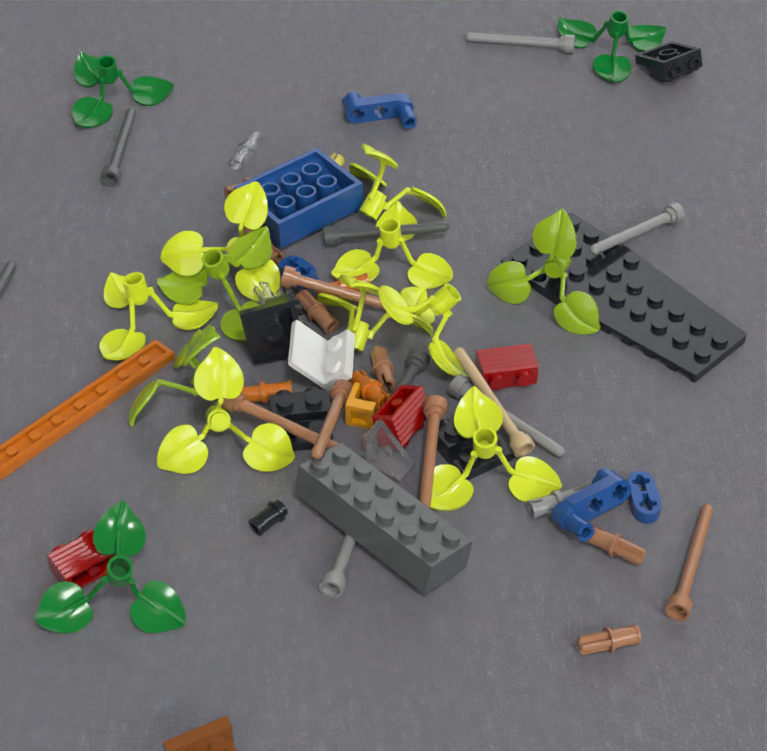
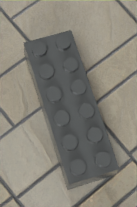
(383, 517)

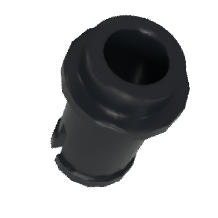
(268, 517)

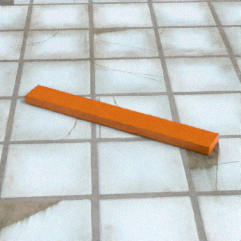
(82, 406)

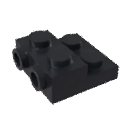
(671, 60)
(269, 327)
(303, 408)
(458, 450)

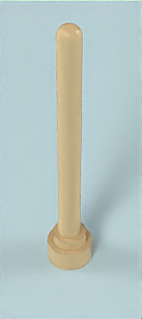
(520, 443)

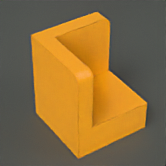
(359, 411)

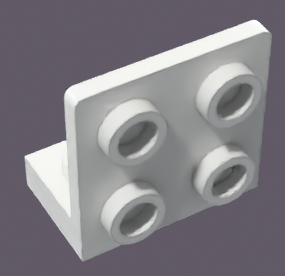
(321, 359)

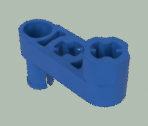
(392, 106)
(573, 513)

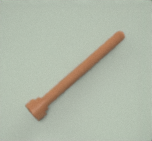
(293, 278)
(339, 394)
(241, 404)
(434, 409)
(680, 604)

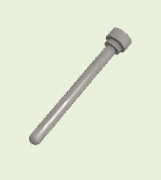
(564, 43)
(670, 215)
(461, 385)
(334, 581)

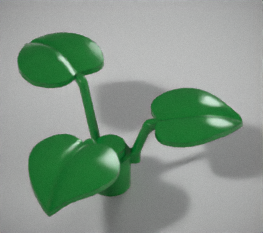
(613, 67)
(90, 70)
(122, 534)

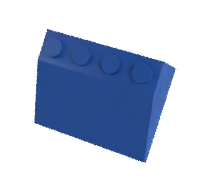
(307, 196)

